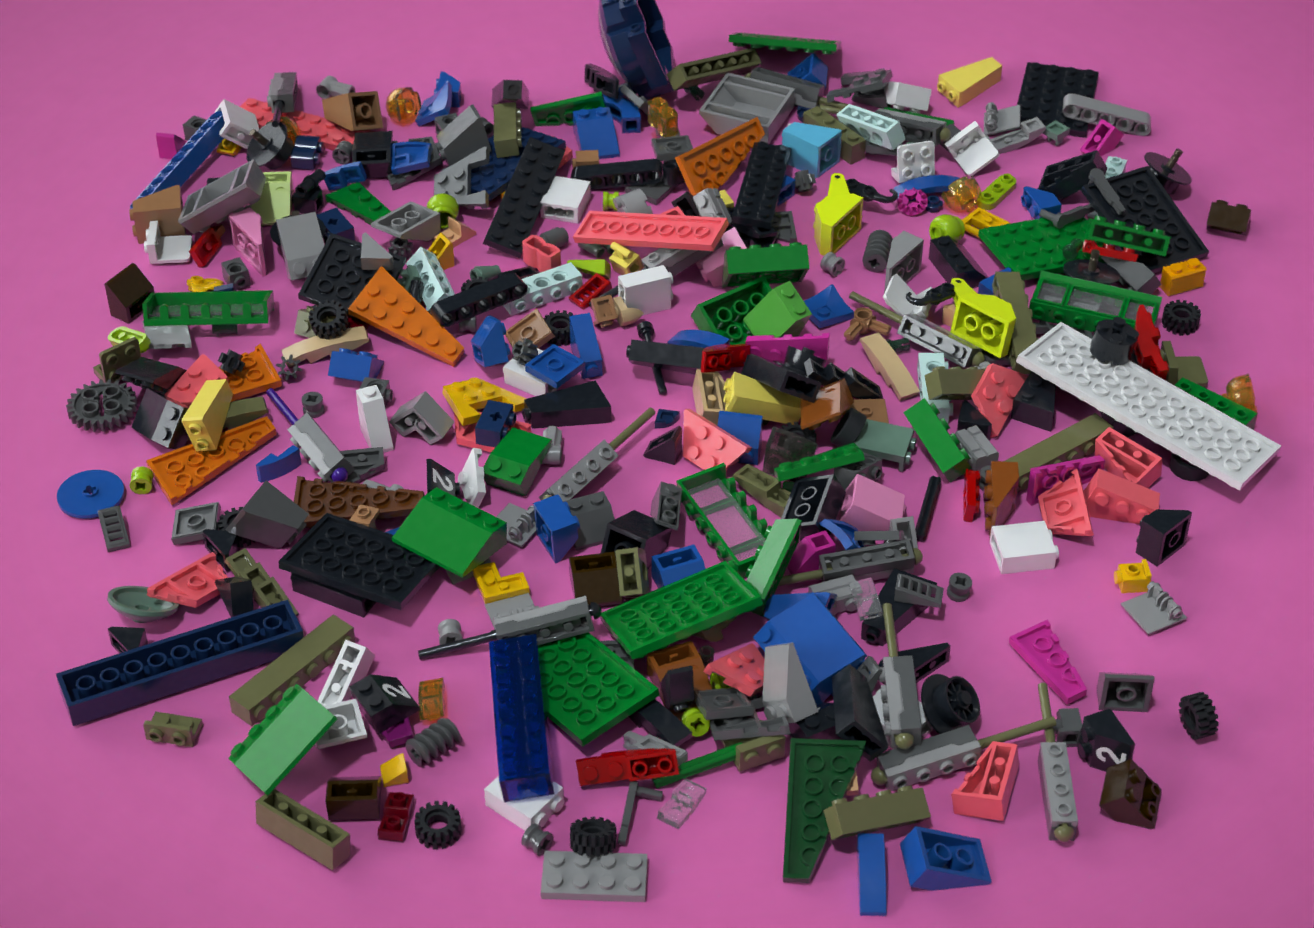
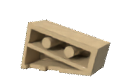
(709, 395)

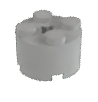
(632, 202)

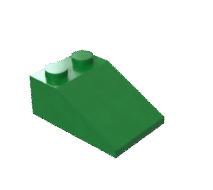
(516, 461)

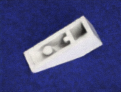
(348, 669)

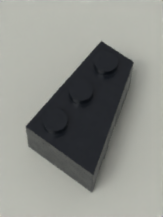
(1035, 402)

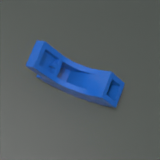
(625, 113)

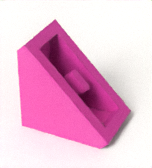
(168, 144)

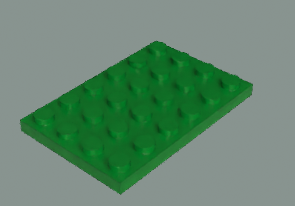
(790, 43)
(1035, 245)
(680, 609)
(590, 687)

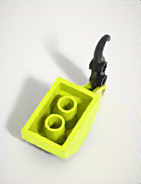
(840, 213)
(977, 317)

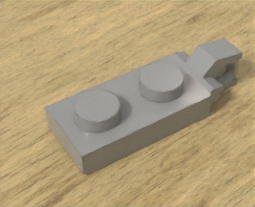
(635, 741)

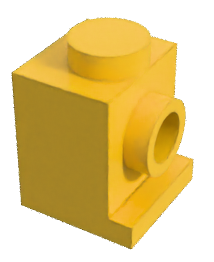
(1133, 577)

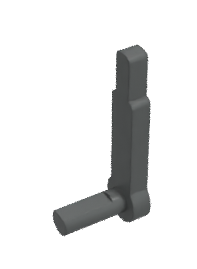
(1097, 176)
(1062, 219)
(633, 791)

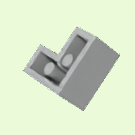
(423, 416)

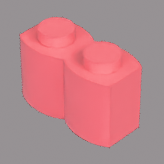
(540, 254)

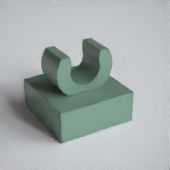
(1056, 131)
(409, 274)

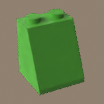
(779, 313)

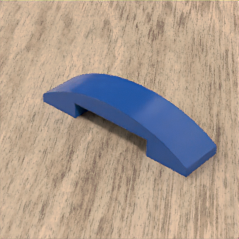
(927, 184)

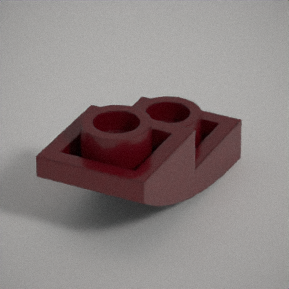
(396, 816)

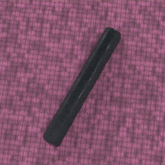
(927, 508)

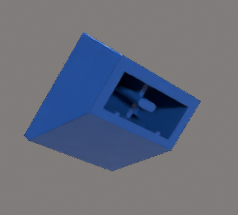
(489, 343)
(351, 366)
(676, 565)

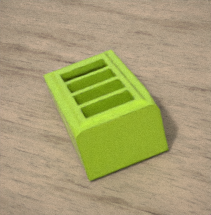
(592, 267)

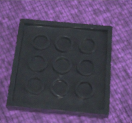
(339, 273)

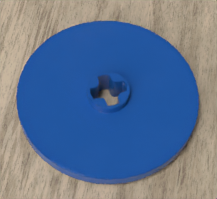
(76, 498)

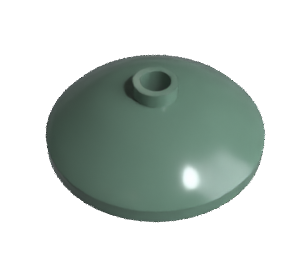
(136, 605)

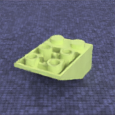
(275, 197)

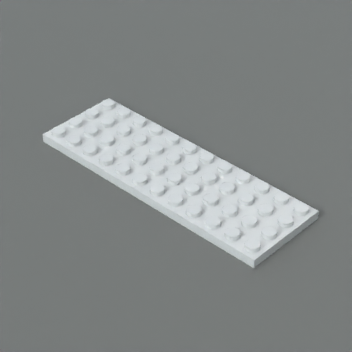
(1151, 407)

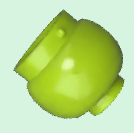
(446, 206)
(947, 225)

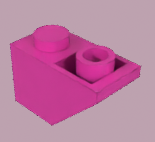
(808, 551)

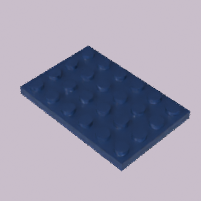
(498, 173)

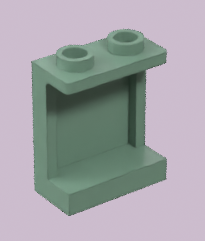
(887, 442)

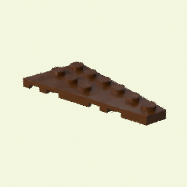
(345, 497)

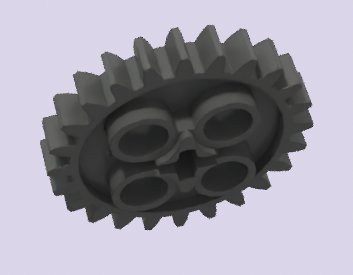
(86, 409)

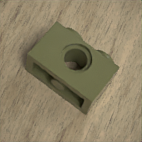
(632, 572)

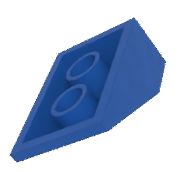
(596, 131)
(943, 860)

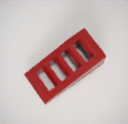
(592, 284)

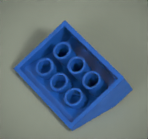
(819, 642)

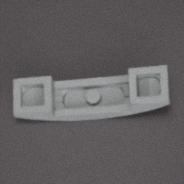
(1029, 131)

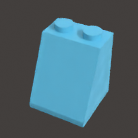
(812, 147)

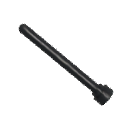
(646, 331)

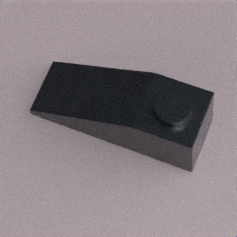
(926, 659)

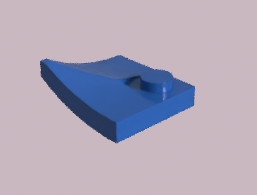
(436, 105)
(410, 156)
(828, 308)
(843, 532)

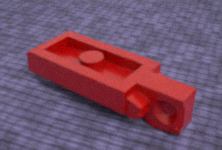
(207, 245)
(1109, 251)
(970, 494)

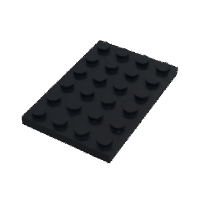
(1044, 93)
(1149, 206)
(358, 561)

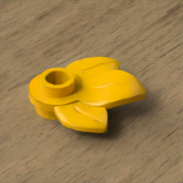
(198, 284)

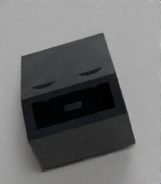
(374, 152)
(151, 374)

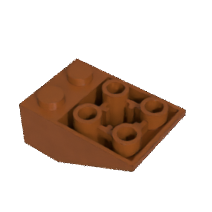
(829, 405)
(1000, 493)
(676, 657)

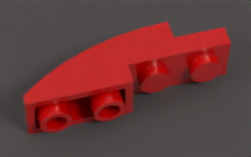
(1146, 347)
(723, 357)
(627, 764)

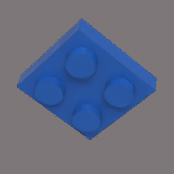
(555, 366)

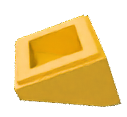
(394, 771)

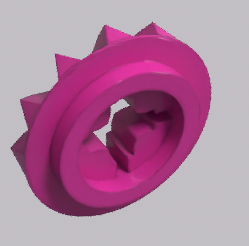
(913, 208)

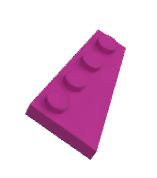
(776, 348)
(1044, 477)
(1044, 654)

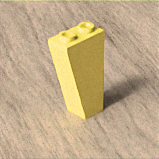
(969, 81)
(756, 398)
(208, 414)

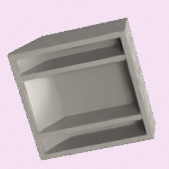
(744, 98)
(223, 197)

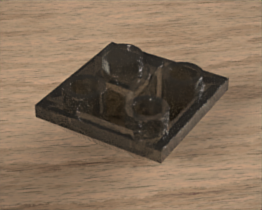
(786, 447)

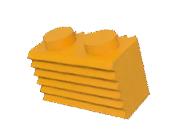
(1182, 276)

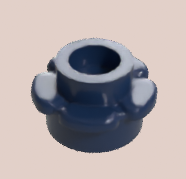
(934, 204)

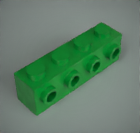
(1124, 236)
(1219, 402)
(937, 440)

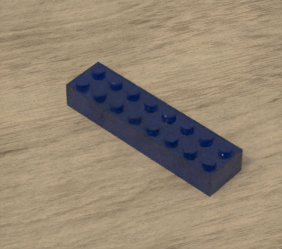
(520, 719)

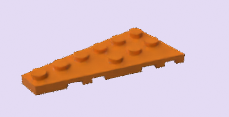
(718, 158)
(398, 313)
(255, 377)
(186, 469)

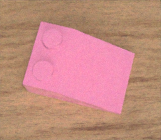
(249, 238)

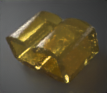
(662, 117)

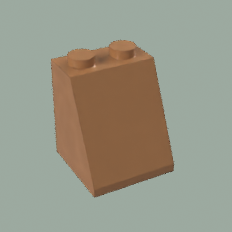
(354, 110)
(161, 206)

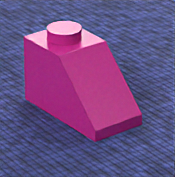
(1103, 138)

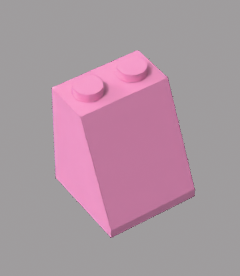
(714, 262)
(870, 505)

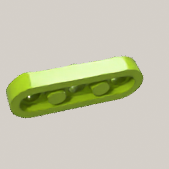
(997, 192)
(123, 333)

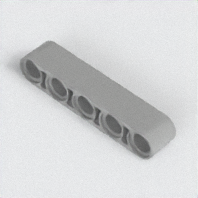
(1136, 121)

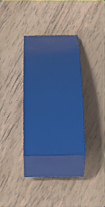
(698, 338)
(871, 874)

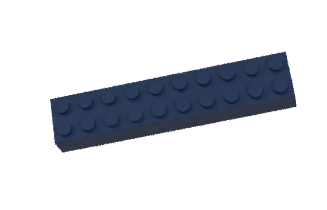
(178, 662)

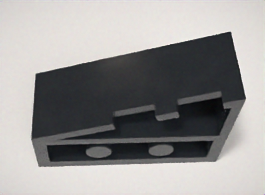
(1071, 174)

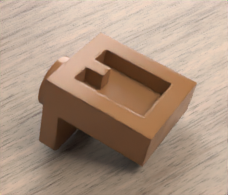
(603, 311)
(365, 515)

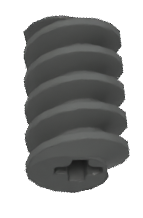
(877, 251)
(432, 739)

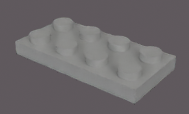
(594, 878)

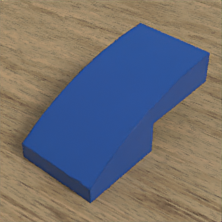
(343, 175)
(275, 467)

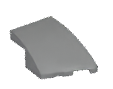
(168, 336)

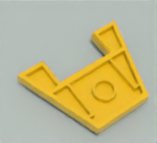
(473, 394)

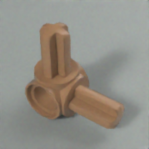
(864, 323)

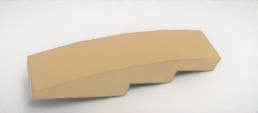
(317, 348)
(890, 366)

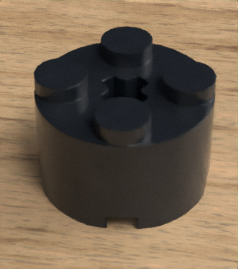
(1113, 341)

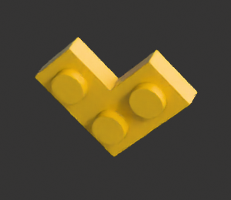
(498, 588)

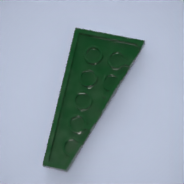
(817, 776)

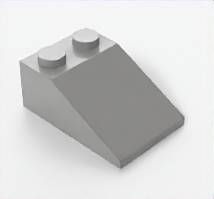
(410, 222)
(300, 243)
(904, 257)
(786, 685)

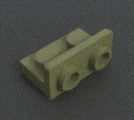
(173, 729)

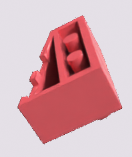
(1128, 458)
(1119, 498)
(990, 784)

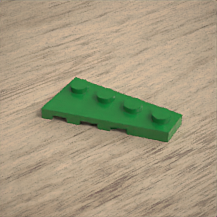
(562, 111)
(359, 202)
(827, 460)

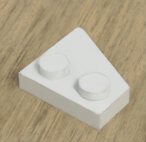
(472, 479)

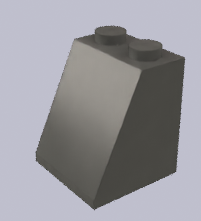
(462, 136)
(269, 518)

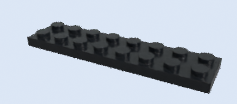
(761, 185)
(523, 197)

